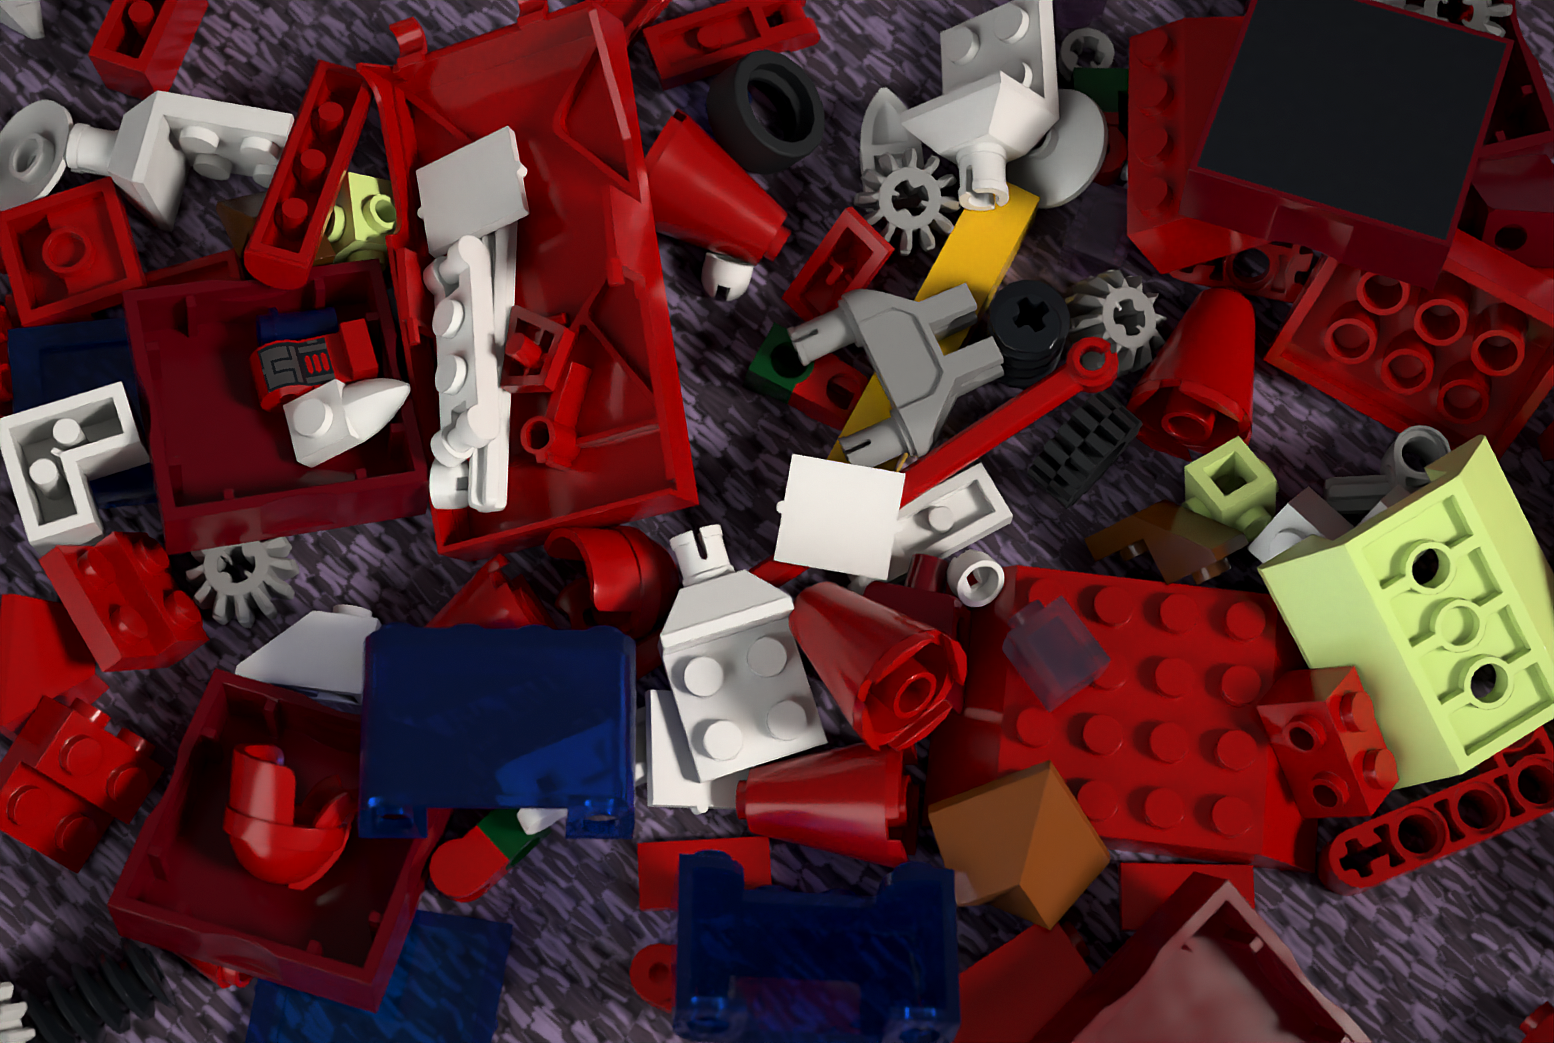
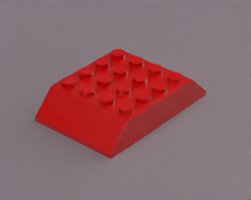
(1158, 745)

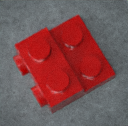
(68, 255)
(126, 602)
(71, 780)

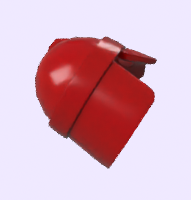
(626, 582)
(272, 833)

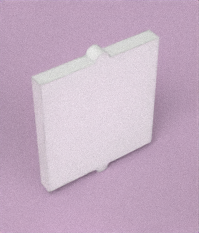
(472, 191)
(839, 517)
(670, 767)

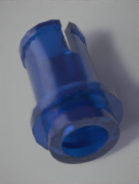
(295, 325)

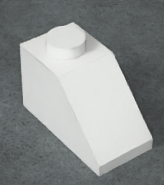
(317, 655)

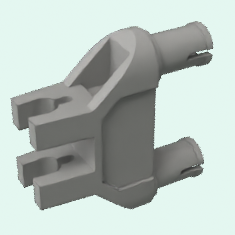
(908, 361)

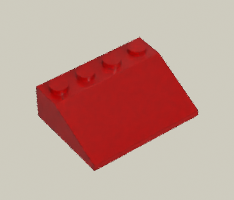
(1169, 100)
(1447, 358)

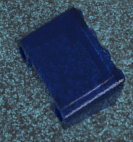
(497, 725)
(813, 963)

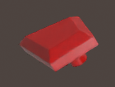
(534, 352)

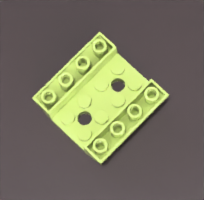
(1423, 642)

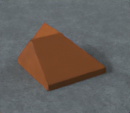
(1019, 845)

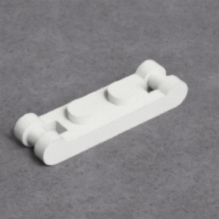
(464, 350)

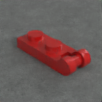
(723, 34)

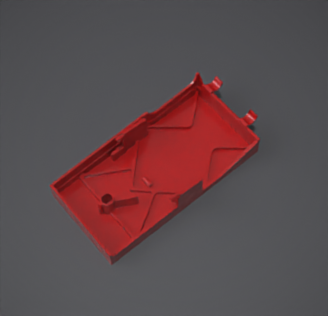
(587, 257)

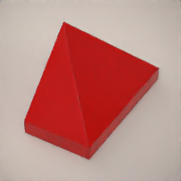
(842, 262)

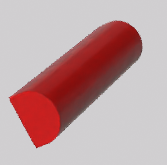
(308, 177)

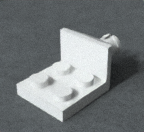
(994, 97)
(170, 134)
(734, 664)

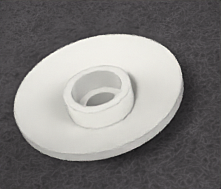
(33, 152)
(1069, 155)

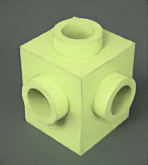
(362, 219)
(1232, 488)

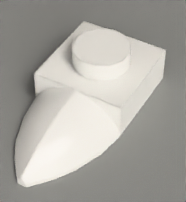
(883, 134)
(341, 416)

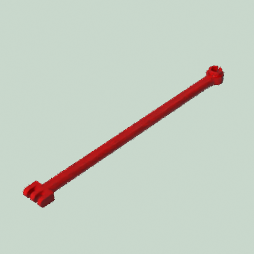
(956, 453)

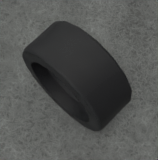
(790, 93)

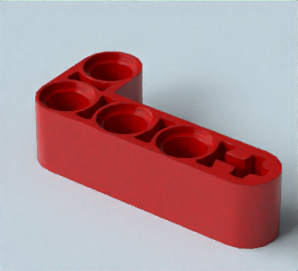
(1439, 821)

